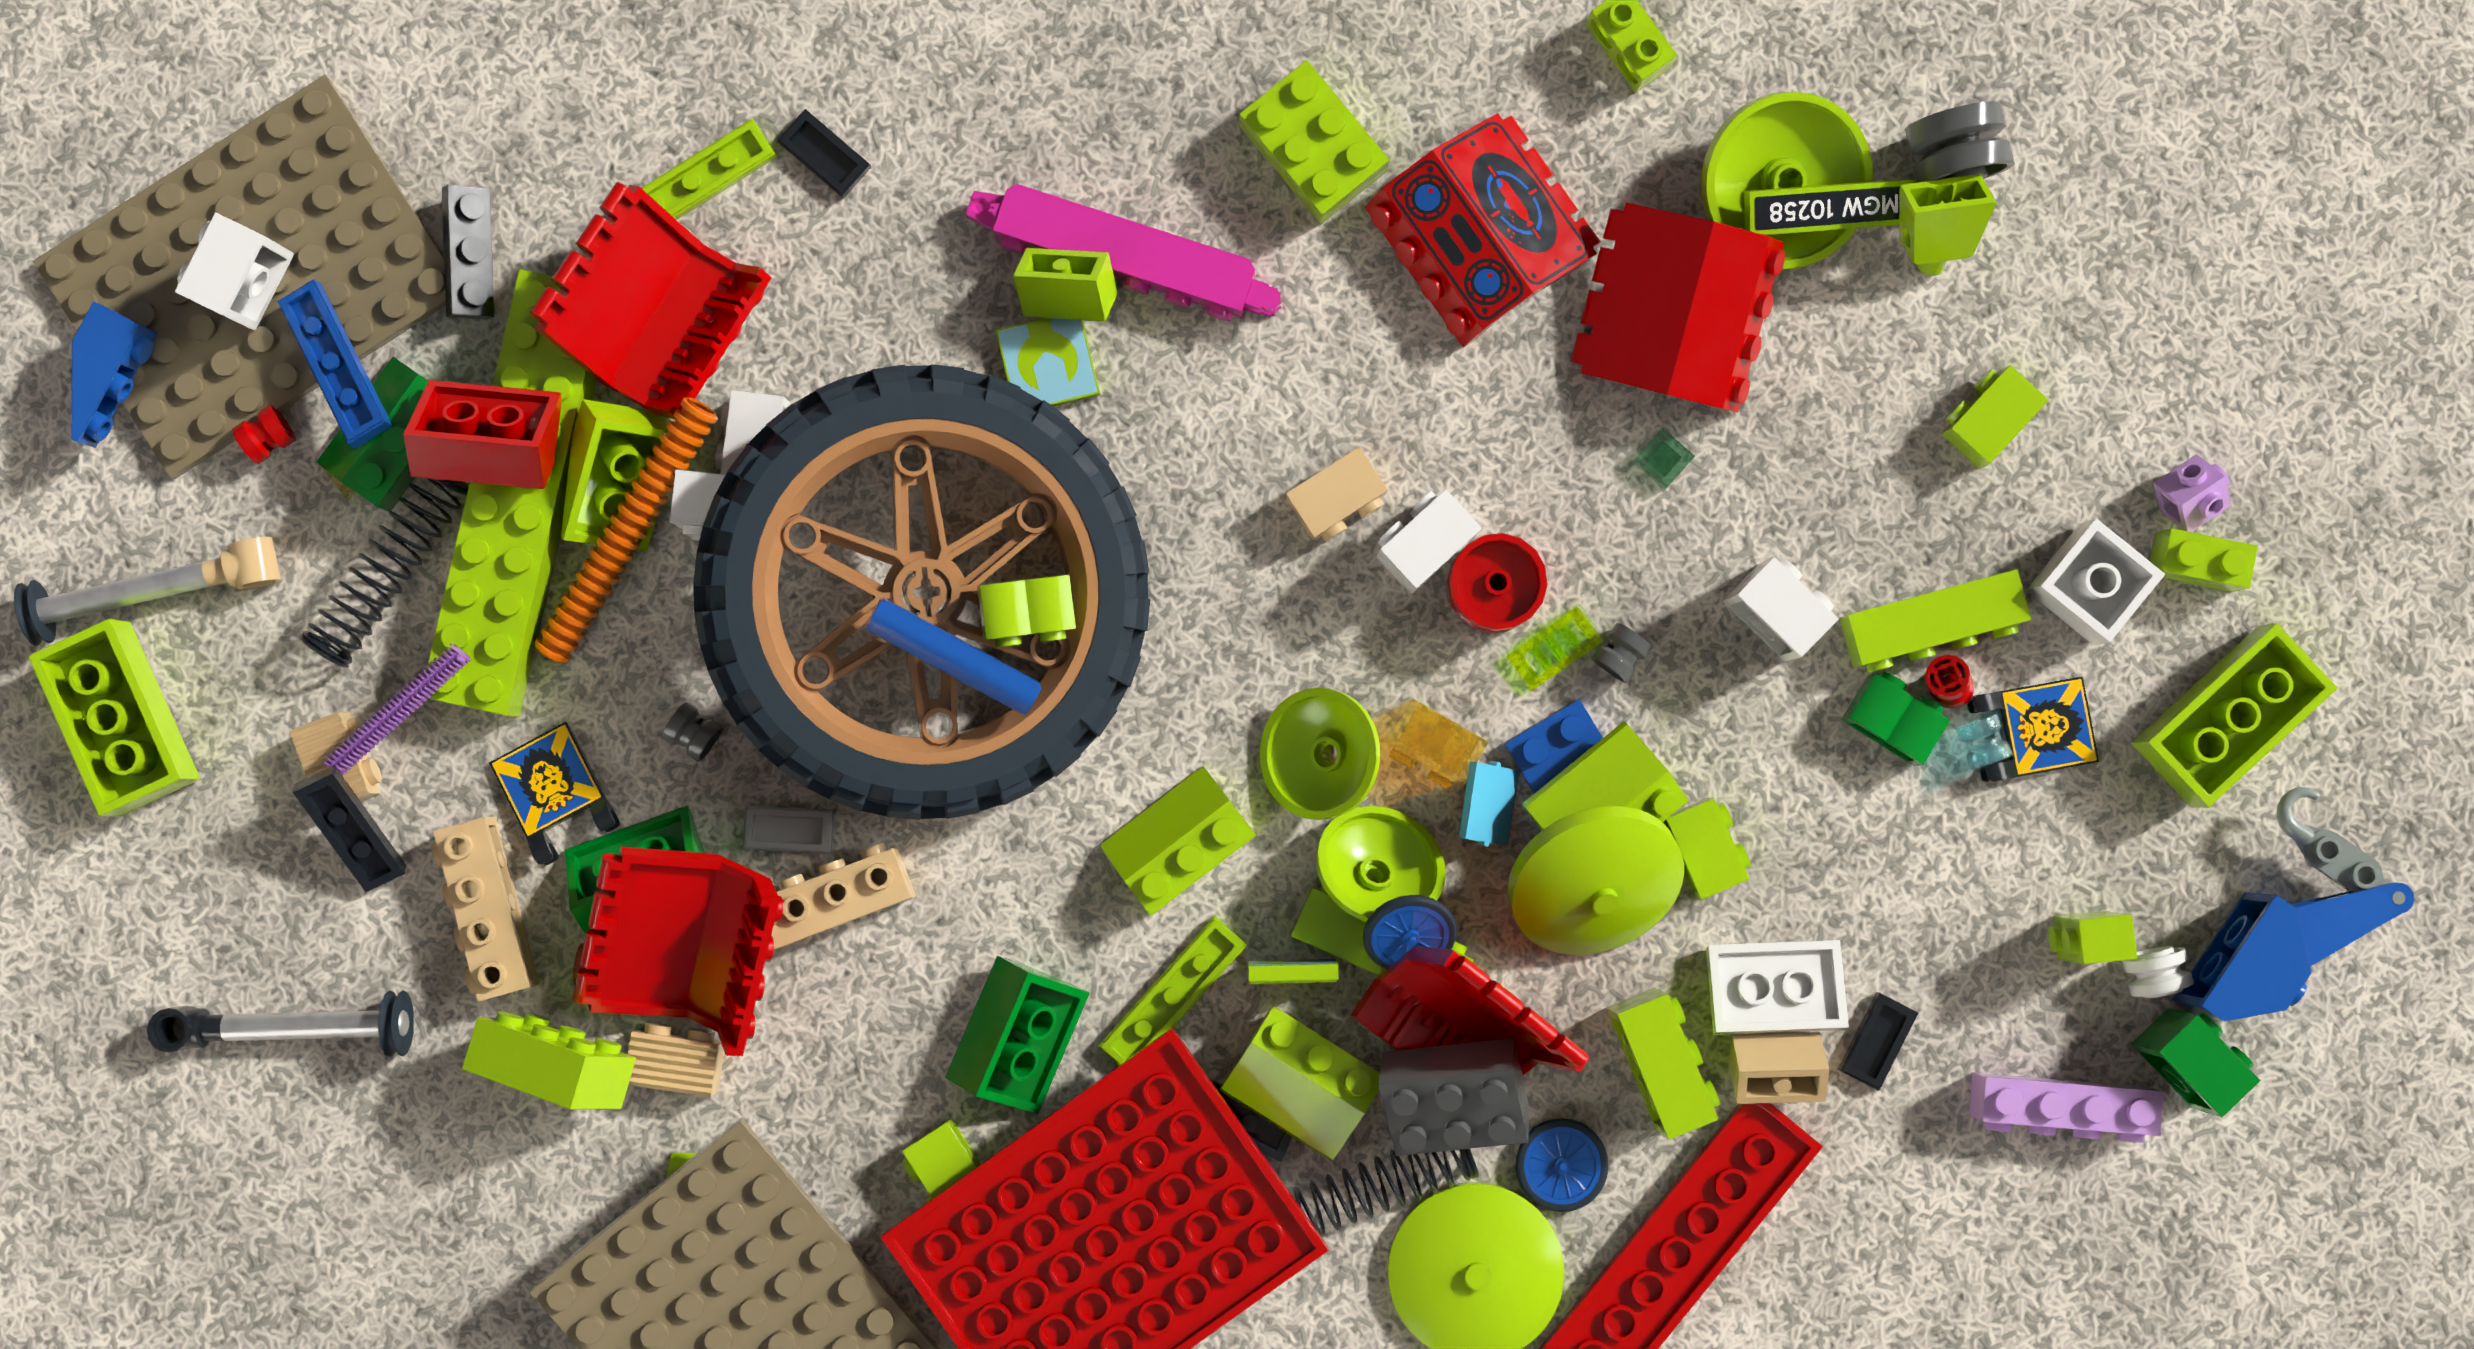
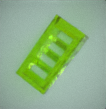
(1586, 625)

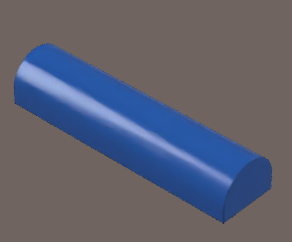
(953, 656)

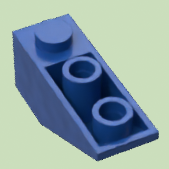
(104, 363)

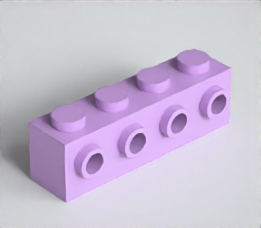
(2066, 1104)

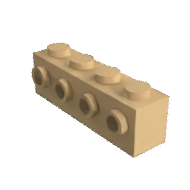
(841, 894)
(484, 908)

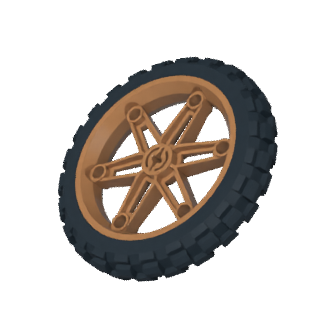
(751, 527)

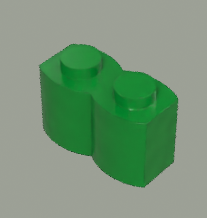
(1896, 719)

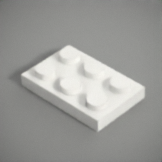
(1776, 987)

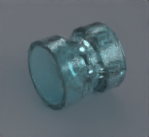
(1987, 750)

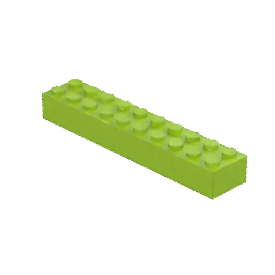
(509, 533)

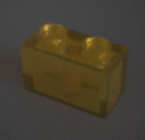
(1435, 744)

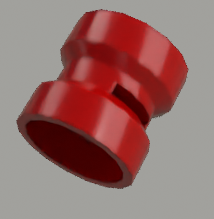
(264, 434)
(1954, 689)

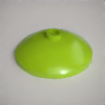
(1298, 748)
(1380, 846)

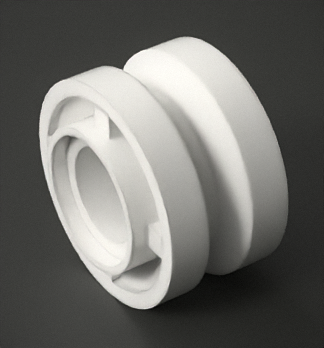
(2158, 972)

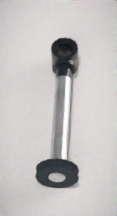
(391, 1024)

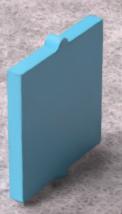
(1488, 803)

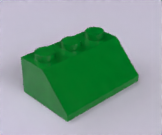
(381, 465)
(664, 832)
(1016, 1035)

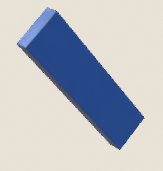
(334, 364)

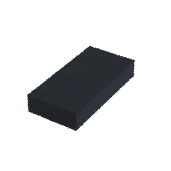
(824, 153)
(1878, 1041)

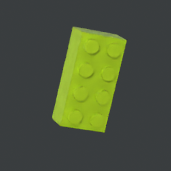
(2234, 715)
(114, 717)

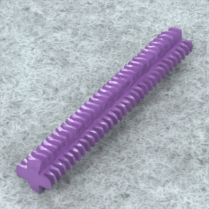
(397, 709)

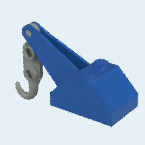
(2269, 945)

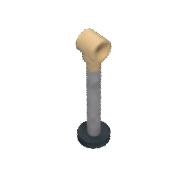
(243, 566)

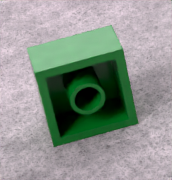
(2197, 1061)

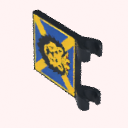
(2044, 726)
(548, 784)

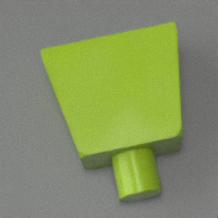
(1943, 220)

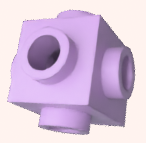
(2193, 493)

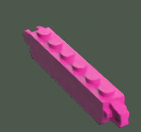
(1137, 252)

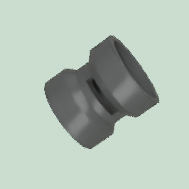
(1622, 652)
(692, 732)

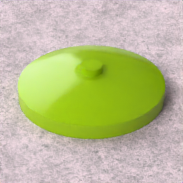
(1784, 144)
(1595, 880)
(1475, 1269)

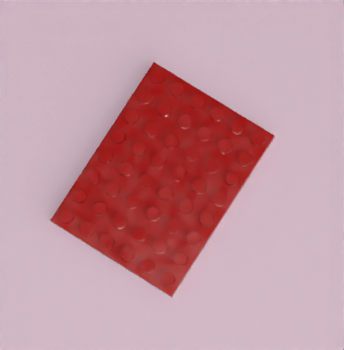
(1111, 1221)

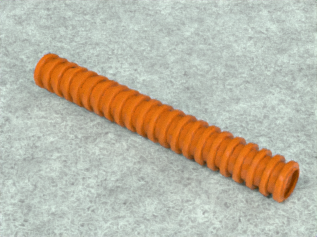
(625, 531)

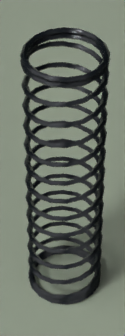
(321, 645)
(1468, 1170)

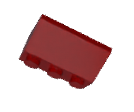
(484, 434)

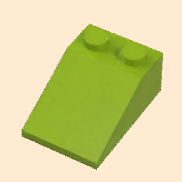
(603, 461)

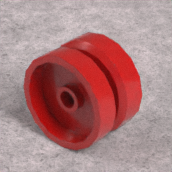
(1470, 588)

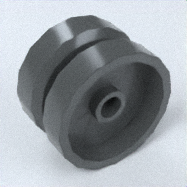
(1960, 142)

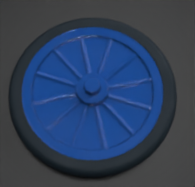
(1405, 923)
(1562, 1165)

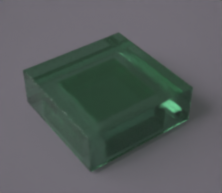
(1663, 458)

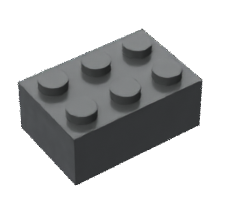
(1454, 1097)

